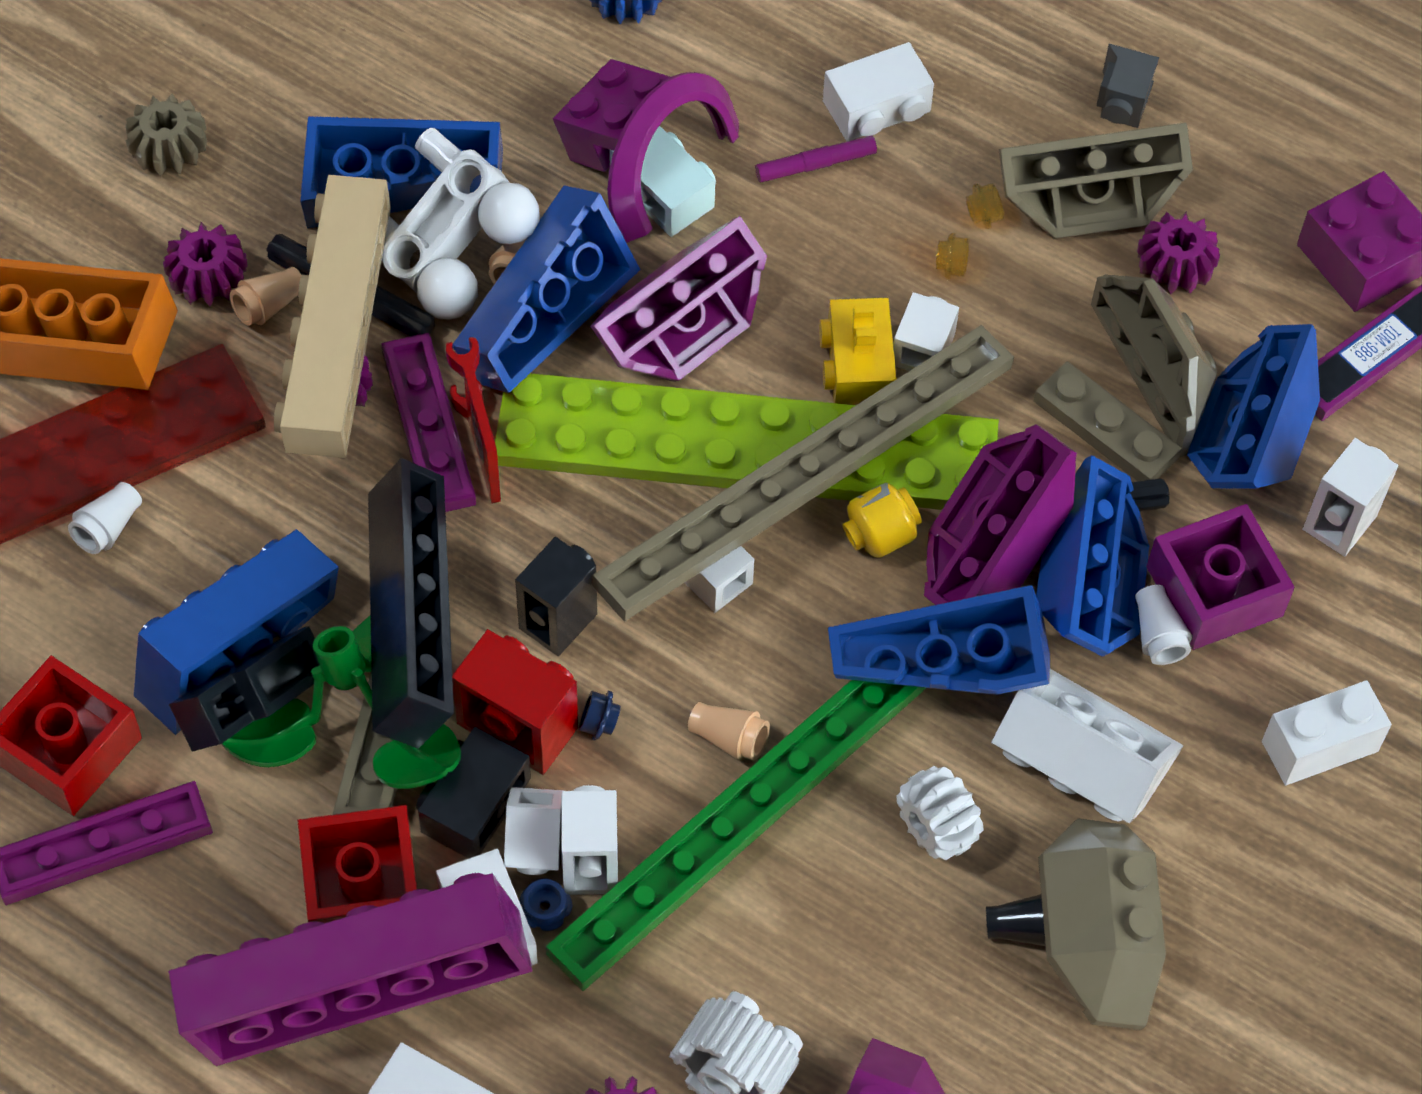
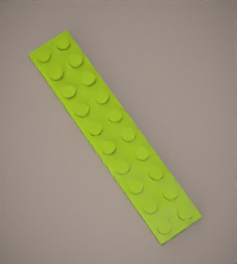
(712, 437)

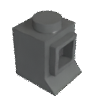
(1126, 85)

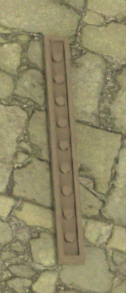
(800, 473)

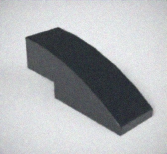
(247, 691)

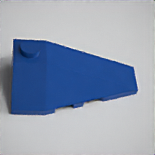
(962, 645)

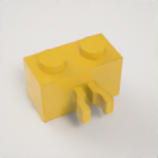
(859, 348)

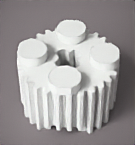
(736, 1049)

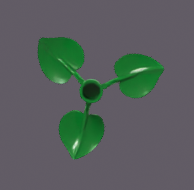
(288, 732)

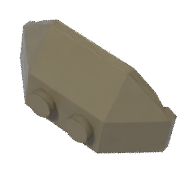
(1097, 179)
(1158, 351)
(1104, 920)

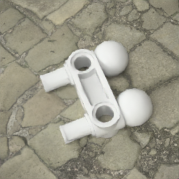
(449, 220)

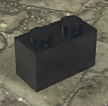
(556, 595)
(473, 798)

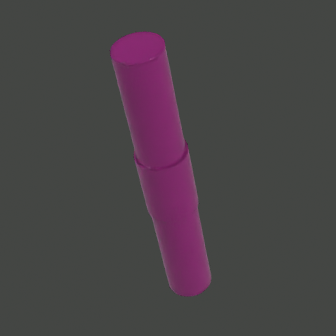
(816, 159)

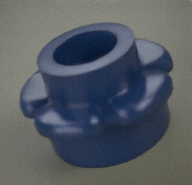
(599, 714)
(549, 892)

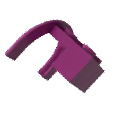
(621, 114)

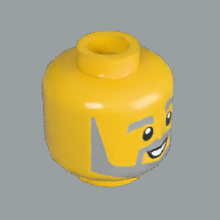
(882, 520)

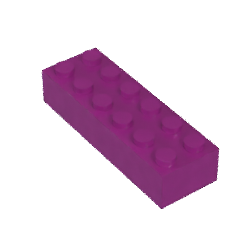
(350, 969)

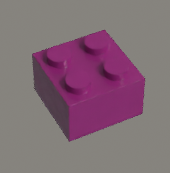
(1365, 241)
(1221, 575)

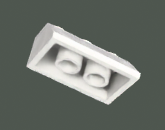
(1086, 746)

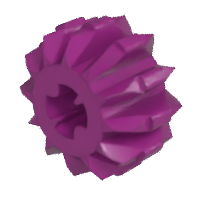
(1178, 252)
(205, 264)

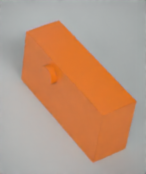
(82, 323)

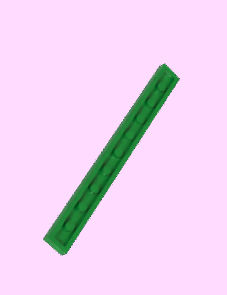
(725, 828)

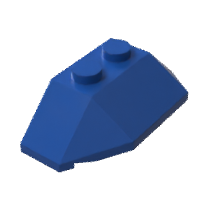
(1260, 411)
(1096, 562)

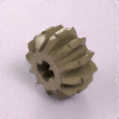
(166, 134)

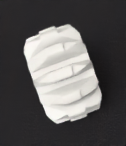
(940, 812)

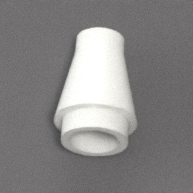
(102, 520)
(1161, 627)

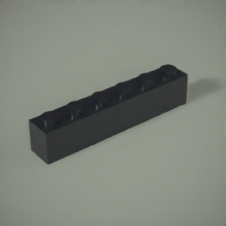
(409, 605)

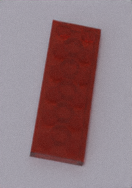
(122, 439)

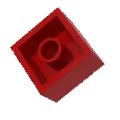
(516, 698)
(64, 735)
(355, 861)

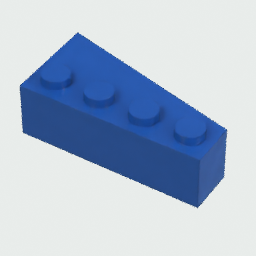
(388, 152)
(549, 288)
(231, 621)

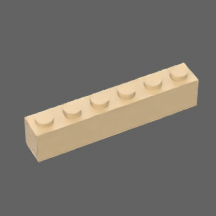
(334, 317)

